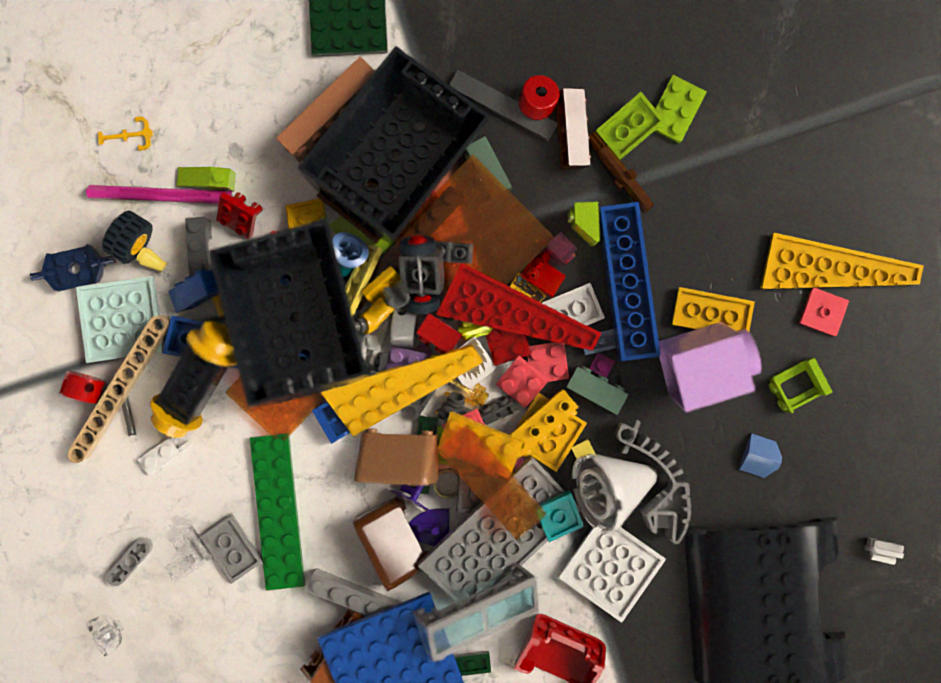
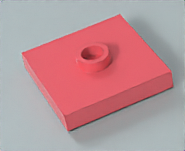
(823, 312)

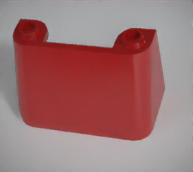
(561, 651)

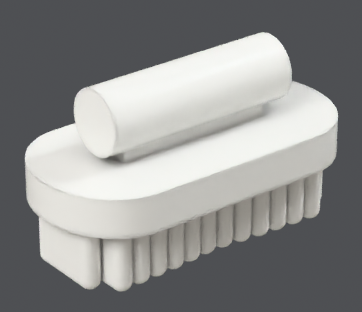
(884, 551)

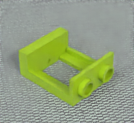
(818, 379)

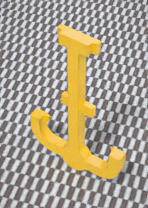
(146, 132)

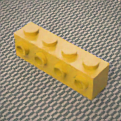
(544, 420)

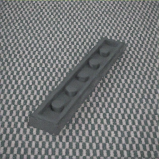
(500, 104)

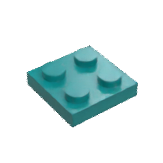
(561, 516)

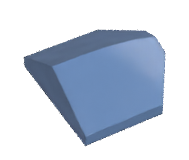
(761, 456)

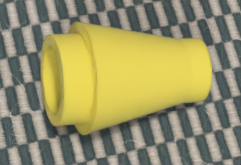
(150, 259)

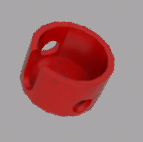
(538, 106)
(82, 387)

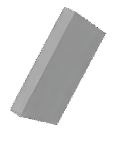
(231, 548)

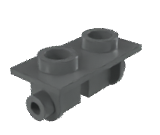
(503, 405)

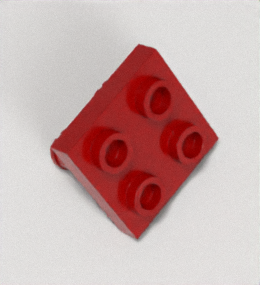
(237, 215)

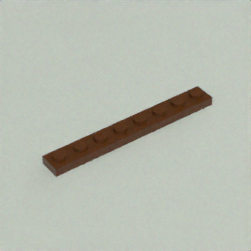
(425, 225)

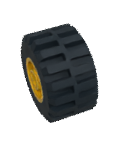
(127, 236)

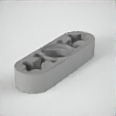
(124, 576)

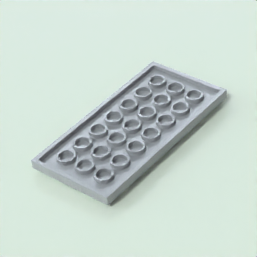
(481, 548)

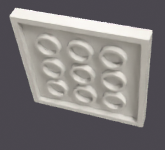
(612, 570)

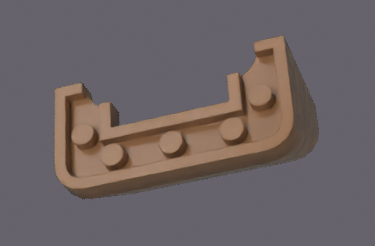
(397, 458)

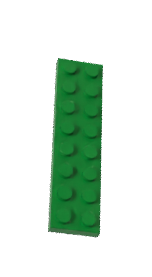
(277, 512)

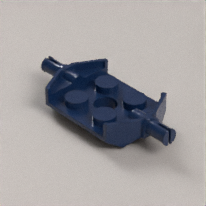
(58, 268)

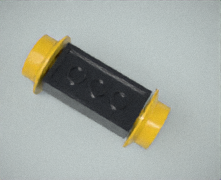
(193, 380)

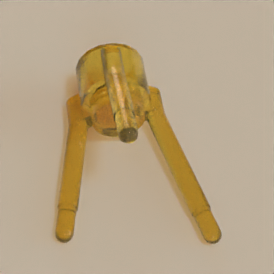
(477, 396)

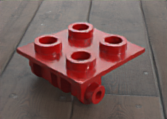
(543, 275)

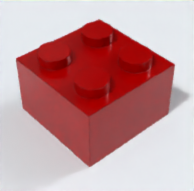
(439, 334)

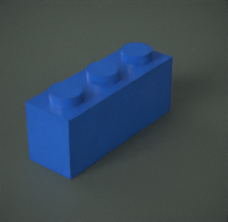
(194, 290)

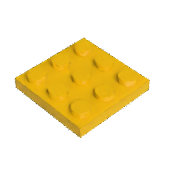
(559, 443)

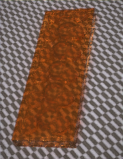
(492, 482)

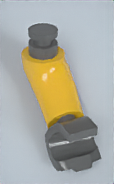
(376, 314)

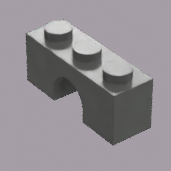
(198, 235)

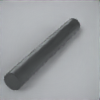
(127, 414)

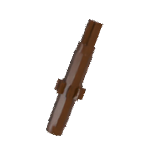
(624, 178)

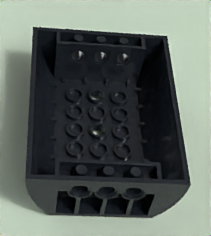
(381, 122)
(261, 310)

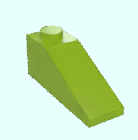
(206, 178)

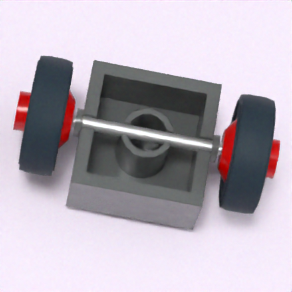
(422, 273)

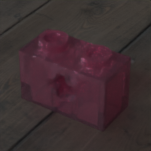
(561, 249)

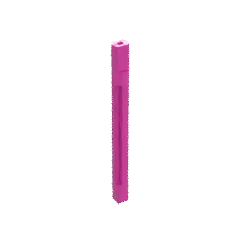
(154, 194)

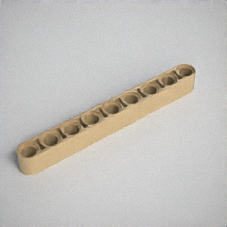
(113, 395)

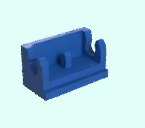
(330, 422)

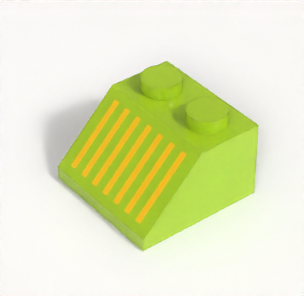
(585, 221)

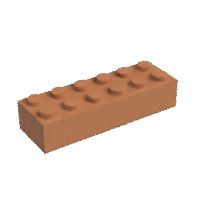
(318, 117)

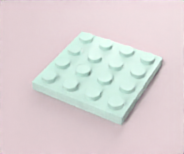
(116, 316)

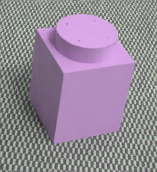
(709, 365)

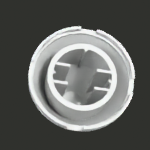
(610, 489)

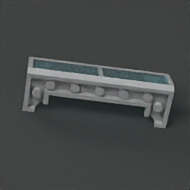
(478, 614)

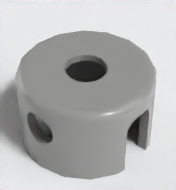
(403, 328)

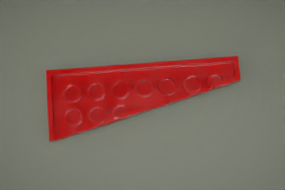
(492, 304)

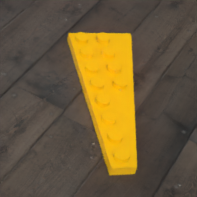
(811, 264)
(392, 389)

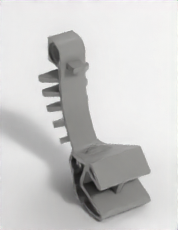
(672, 505)

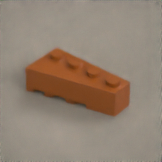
(318, 670)

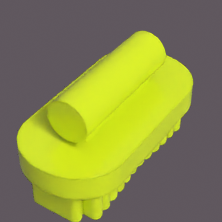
(470, 330)

